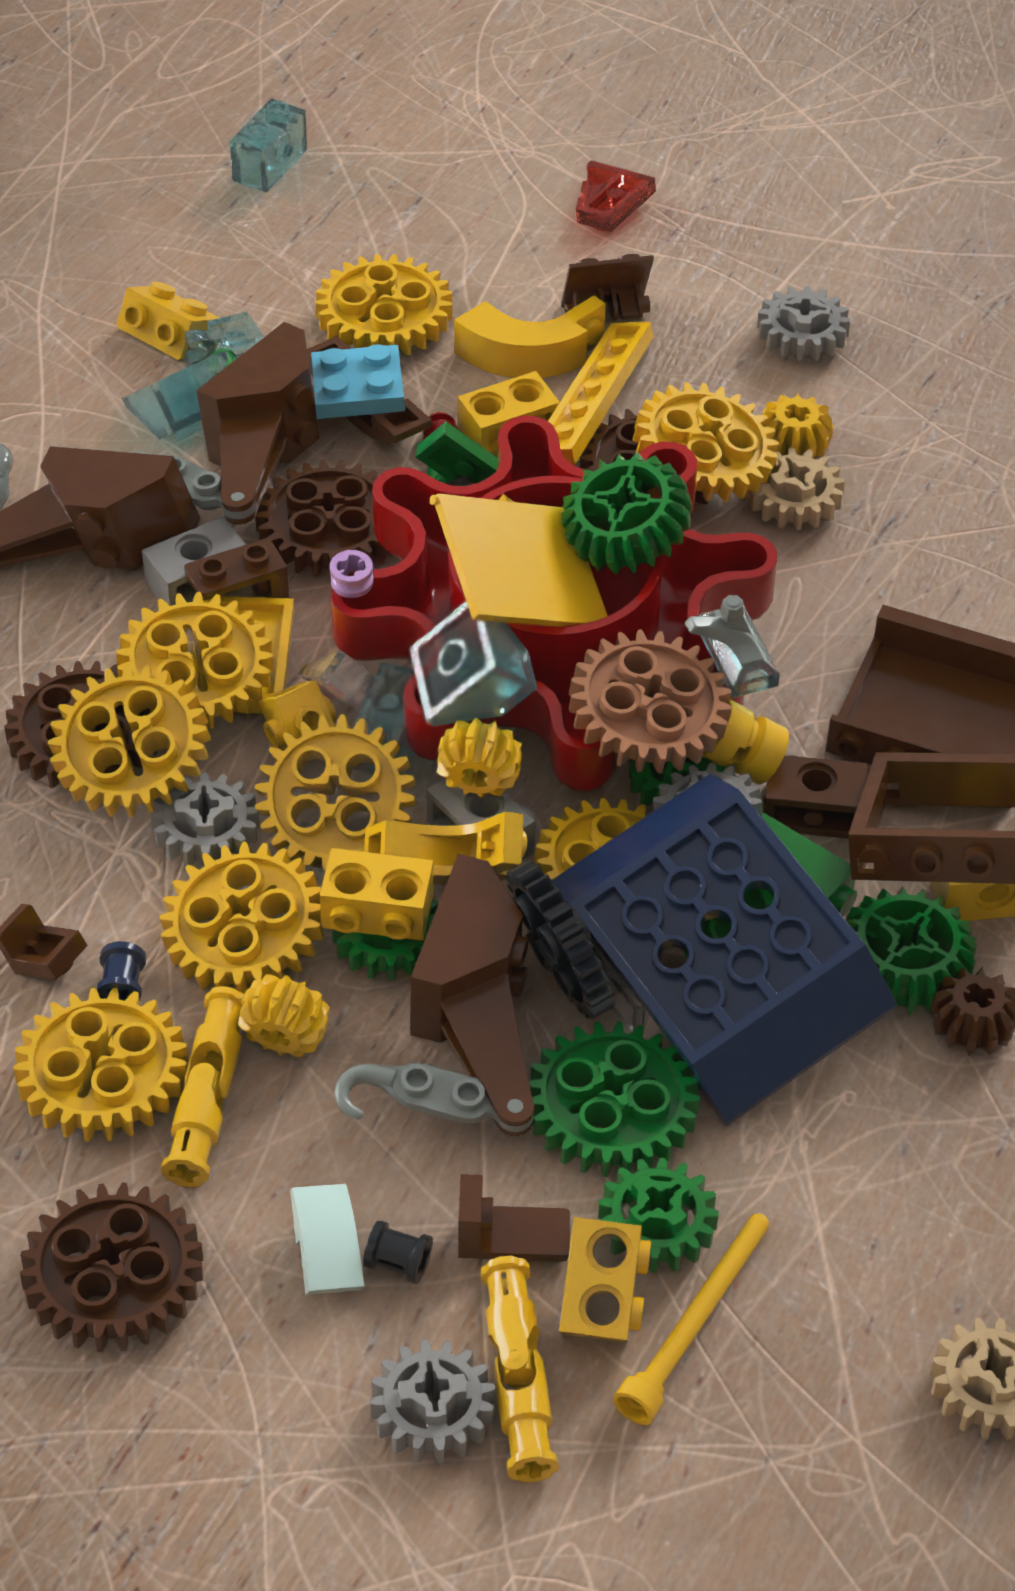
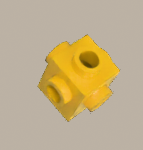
(294, 705)

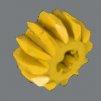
(799, 425)
(479, 758)
(283, 1015)

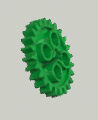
(612, 1098)

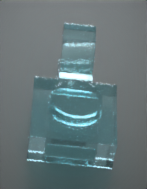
(232, 332)

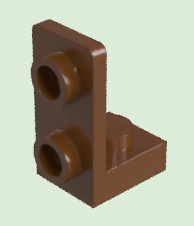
(240, 567)
(509, 1231)

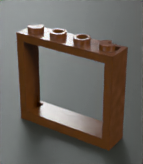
(934, 853)

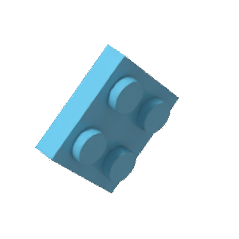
(357, 381)

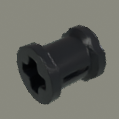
(398, 1251)

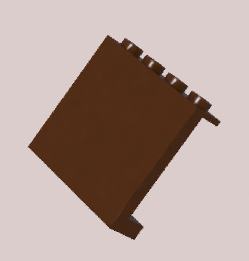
(927, 692)

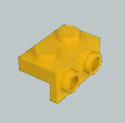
(162, 317)

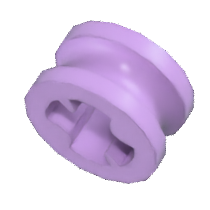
(354, 585)

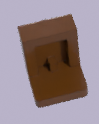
(38, 948)

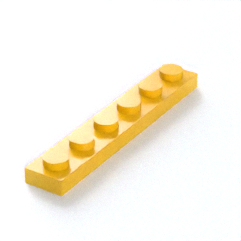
(599, 385)

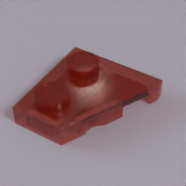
(611, 195)

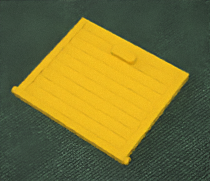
(517, 562)

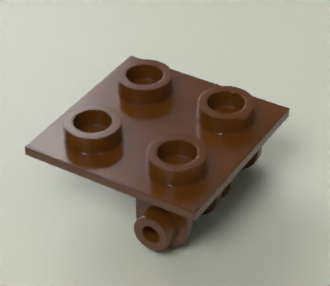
(611, 282)

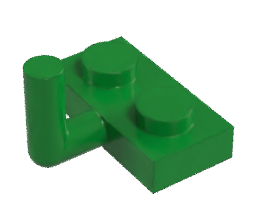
(454, 455)

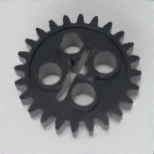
(560, 939)

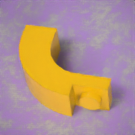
(521, 347)
(495, 840)

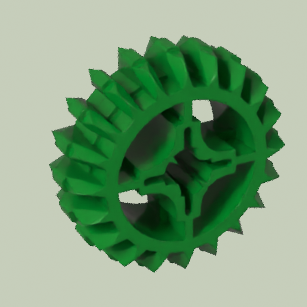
(621, 504)
(914, 943)

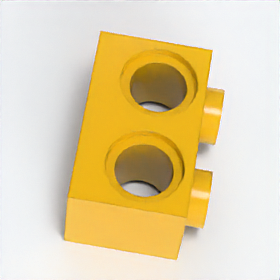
(487, 409)
(377, 894)
(588, 1278)

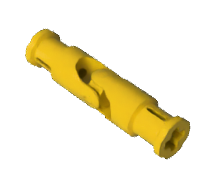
(199, 1111)
(514, 1333)

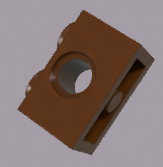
(815, 795)

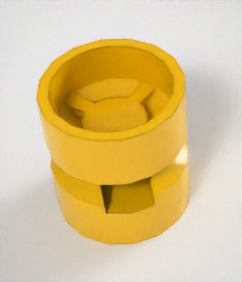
(750, 744)

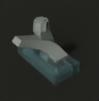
(736, 647)

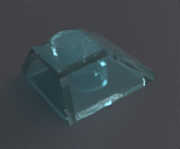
(172, 403)
(470, 669)

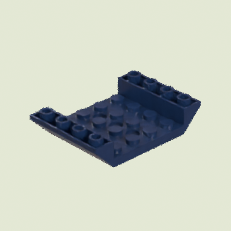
(745, 1005)

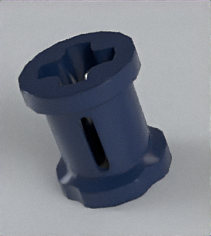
(121, 969)

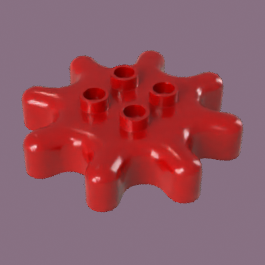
(426, 589)

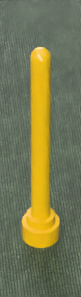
(642, 1395)

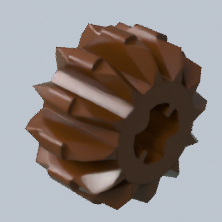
(974, 1011)

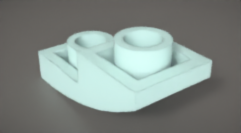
(327, 1239)

